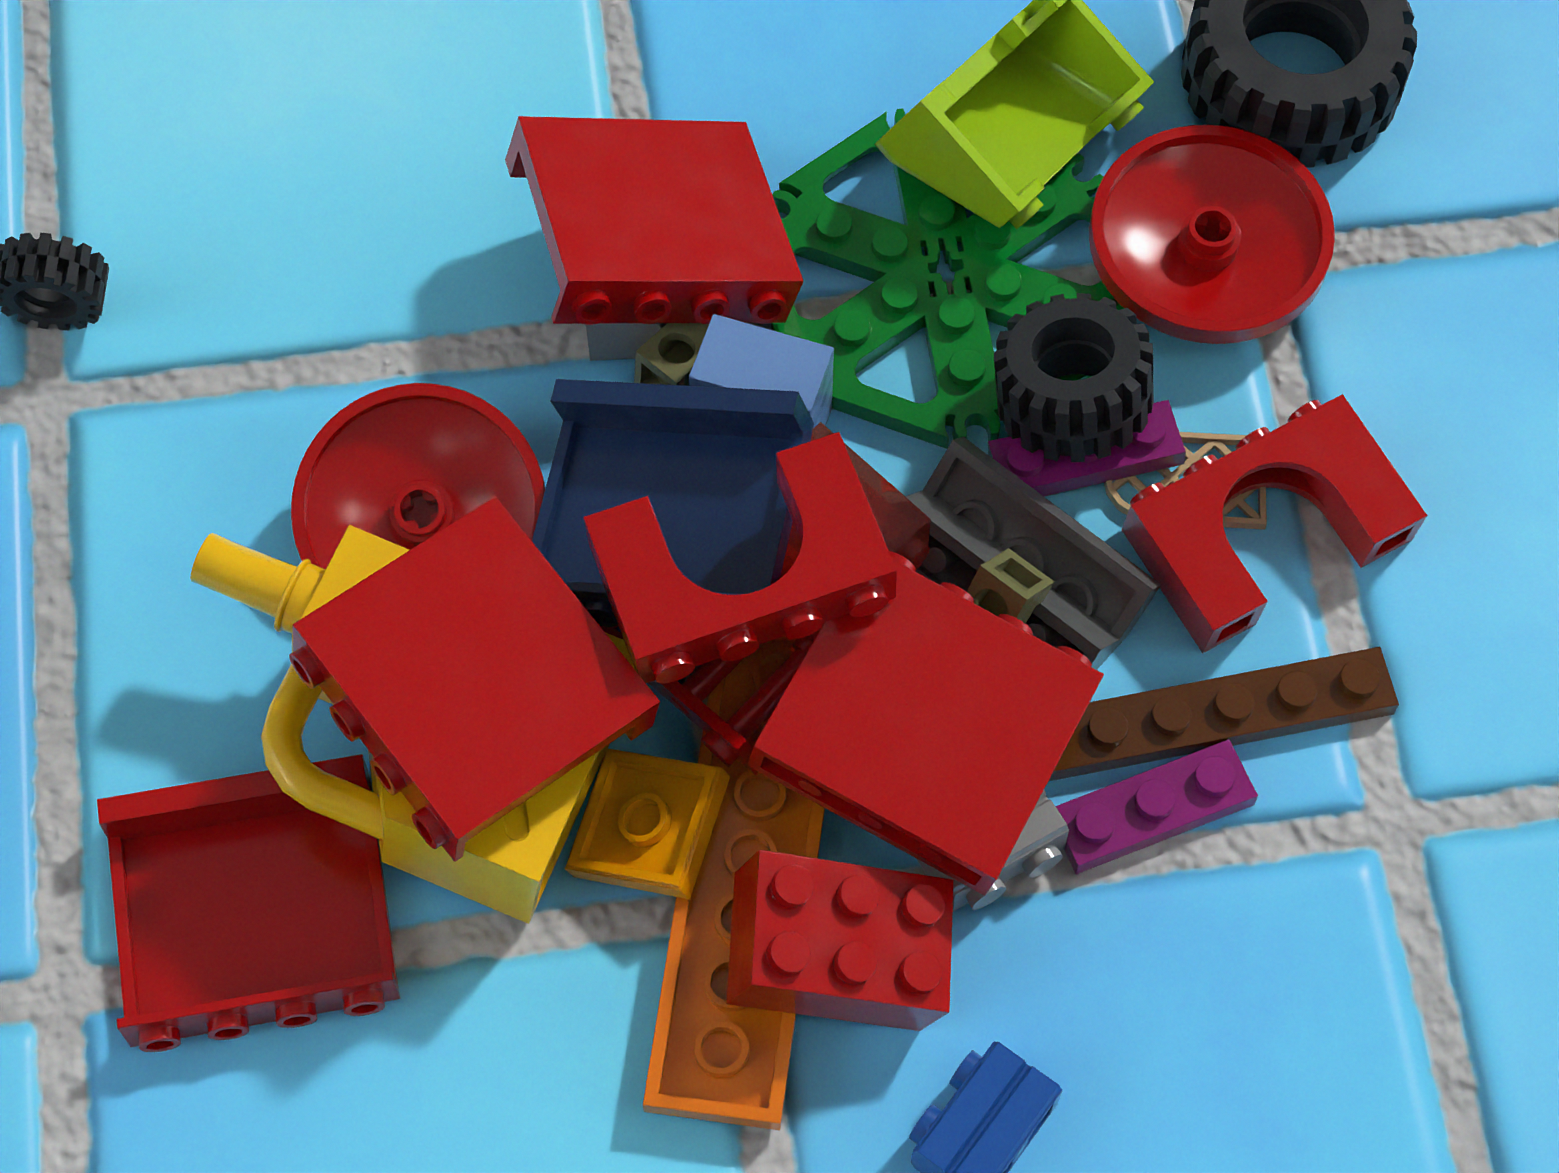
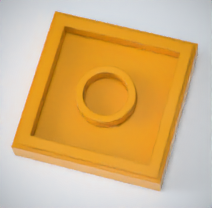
(648, 823)

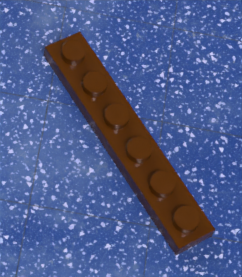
(1230, 707)

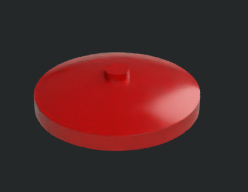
(1211, 234)
(409, 468)

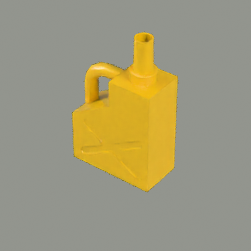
(502, 864)

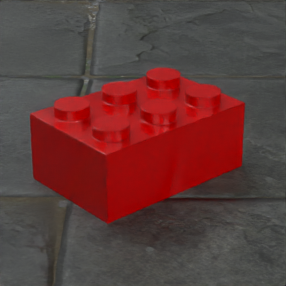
(840, 941)

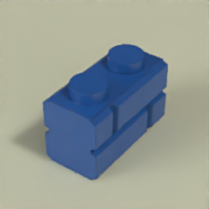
(988, 1118)

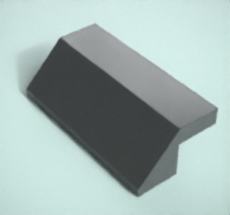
(985, 509)

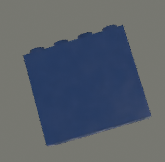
(700, 461)

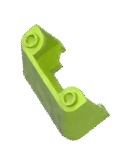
(1019, 111)

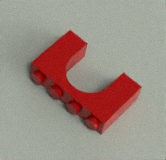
(1317, 454)
(679, 625)

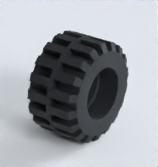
(1078, 414)

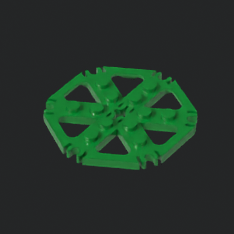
(904, 279)

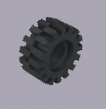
(51, 281)

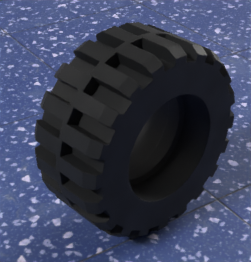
(1300, 112)

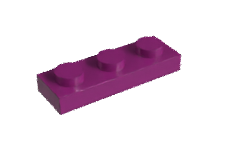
(1152, 450)
(1155, 806)

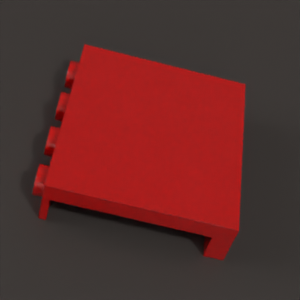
(656, 220)
(470, 675)
(929, 725)
(243, 909)

